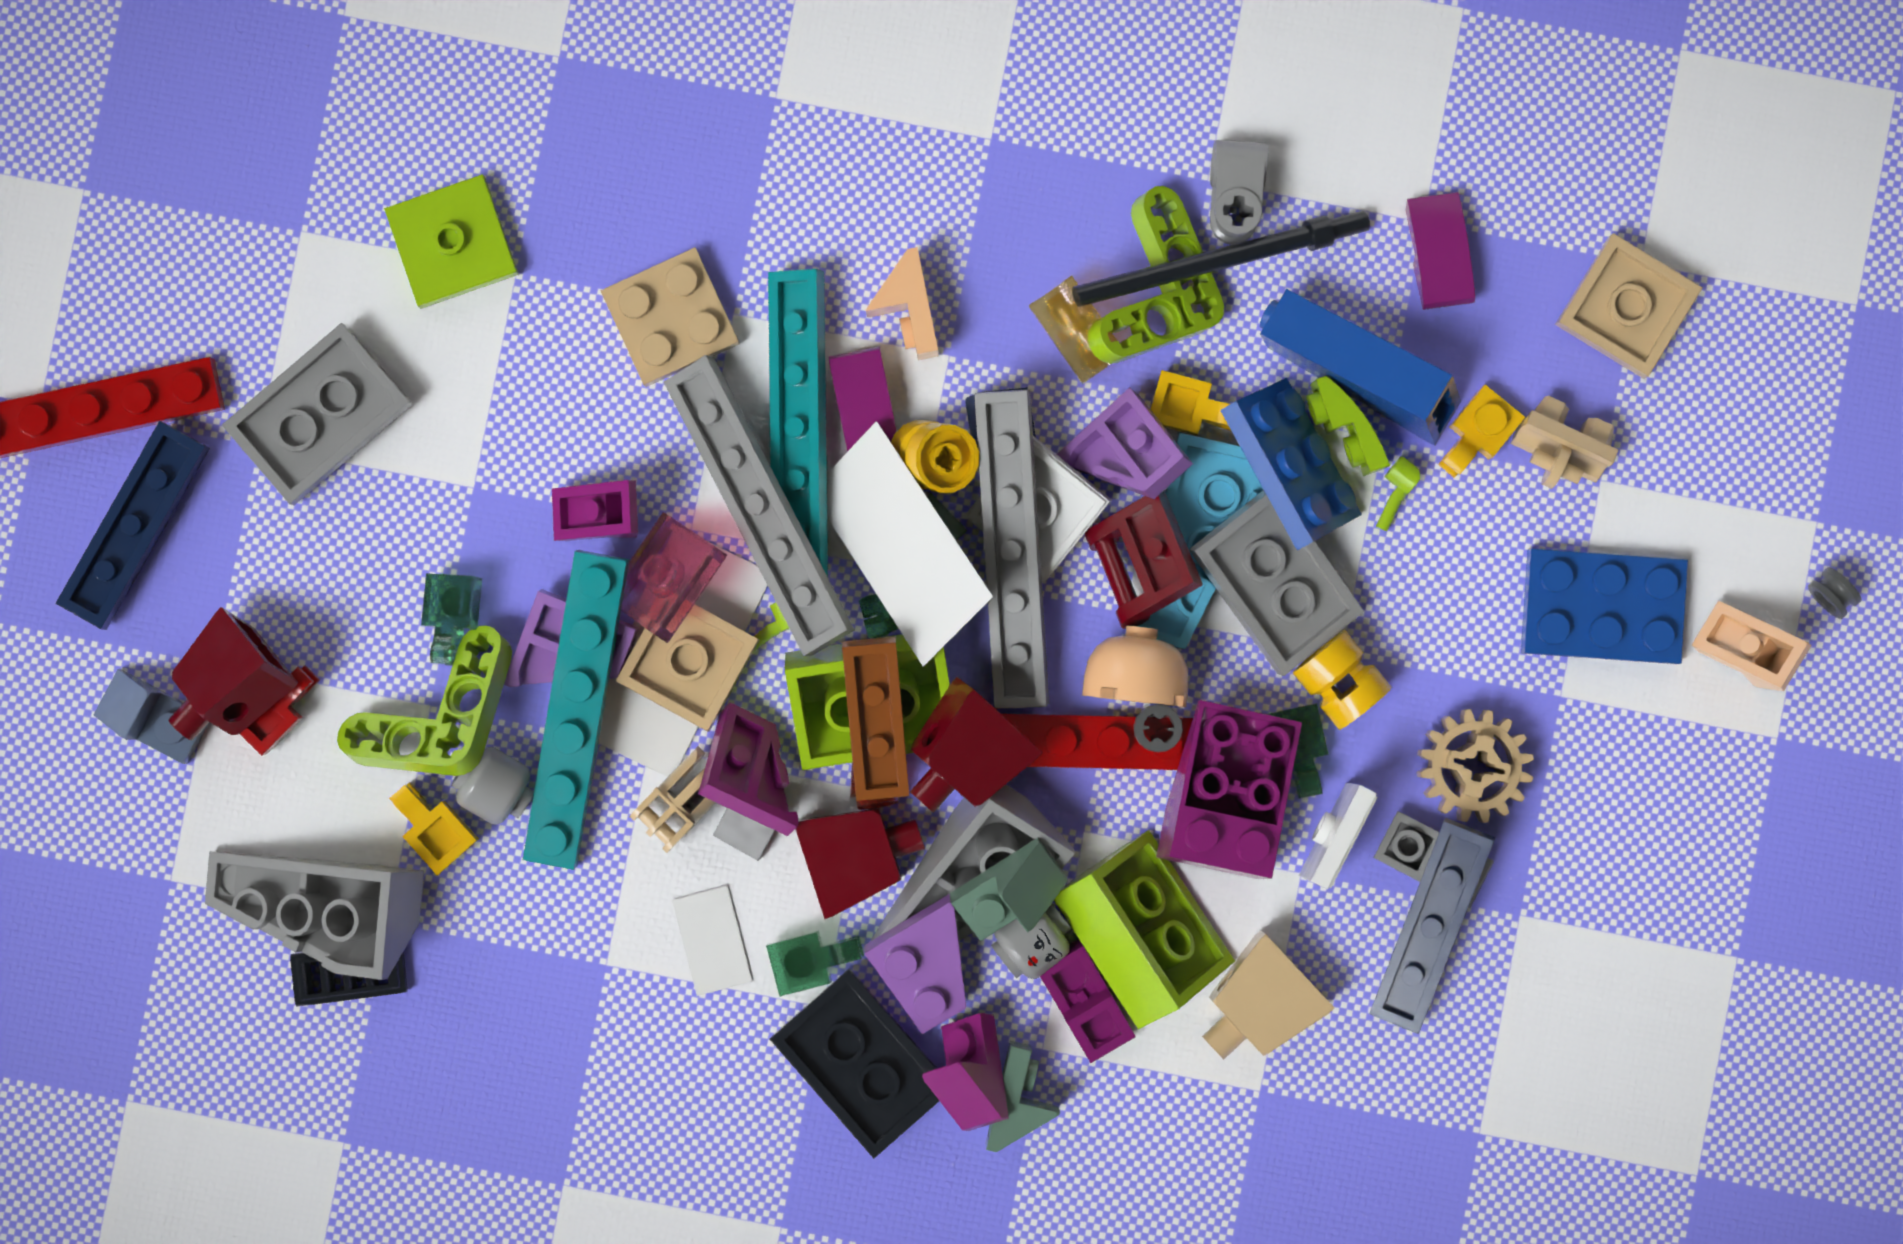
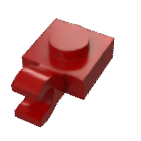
(281, 717)

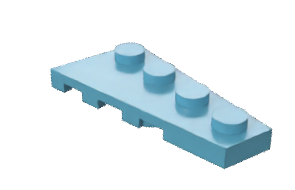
(1201, 500)

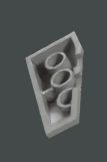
(970, 845)
(335, 912)

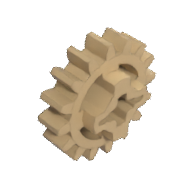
(1479, 741)

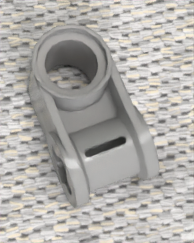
(1239, 182)

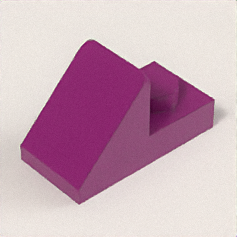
(595, 511)
(973, 1078)

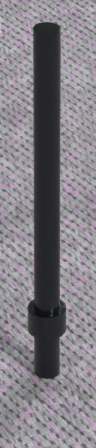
(1313, 234)

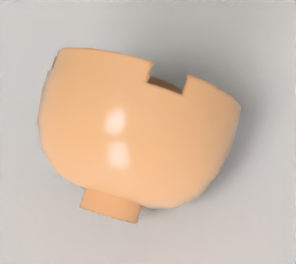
(1137, 670)

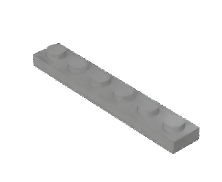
(758, 506)
(1012, 548)

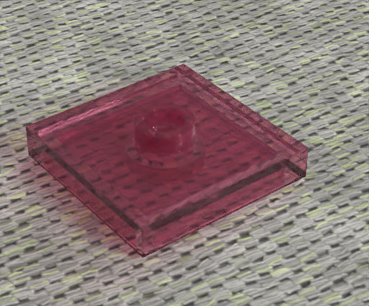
(668, 576)

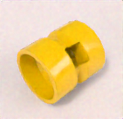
(937, 454)
(1329, 666)

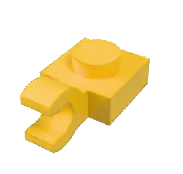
(1184, 403)
(1482, 427)
(436, 833)

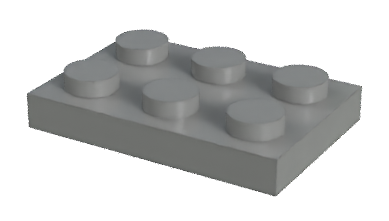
(317, 414)
(1279, 594)

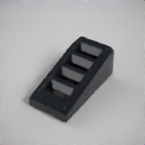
(305, 994)

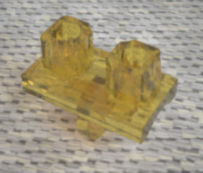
(1069, 328)

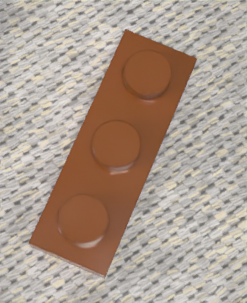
(875, 718)

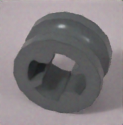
(1834, 593)
(1158, 712)

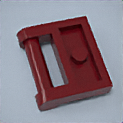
(1156, 553)

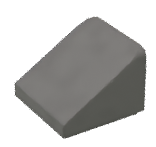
(743, 833)

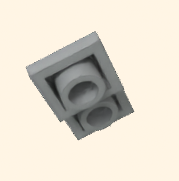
(1409, 847)

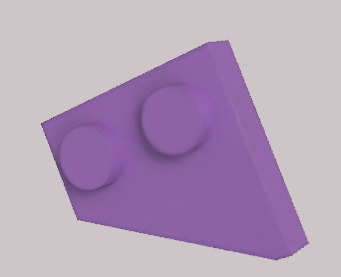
(1128, 448)
(539, 643)
(923, 964)

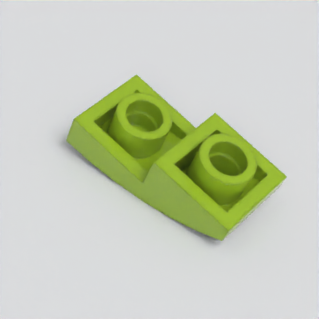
(1337, 411)

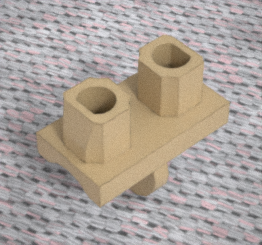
(1563, 449)

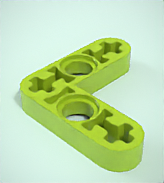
(1174, 302)
(442, 733)

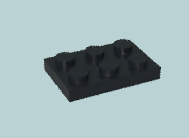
(859, 1062)

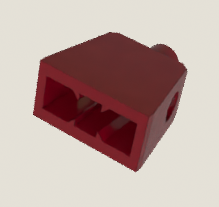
(228, 678)
(968, 749)
(854, 855)

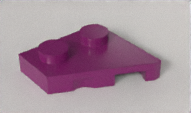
(747, 770)

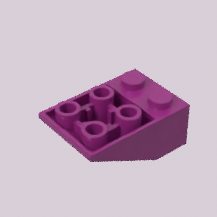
(1230, 791)

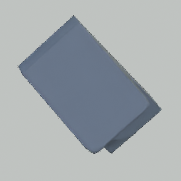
(142, 714)

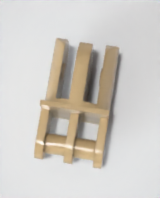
(678, 804)

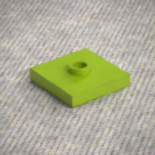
(451, 241)

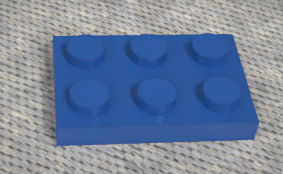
(1291, 462)
(1604, 606)

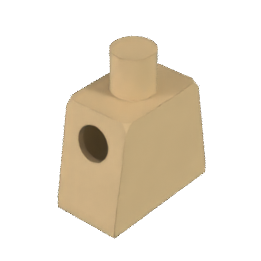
(1263, 1000)

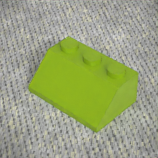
(821, 708)
(1144, 930)

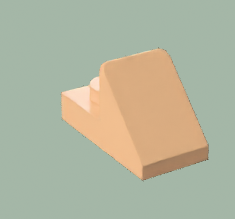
(907, 291)
(1751, 646)

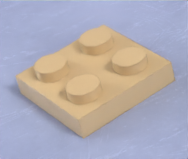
(1628, 306)
(669, 317)
(692, 670)

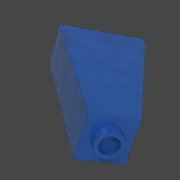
(1362, 365)

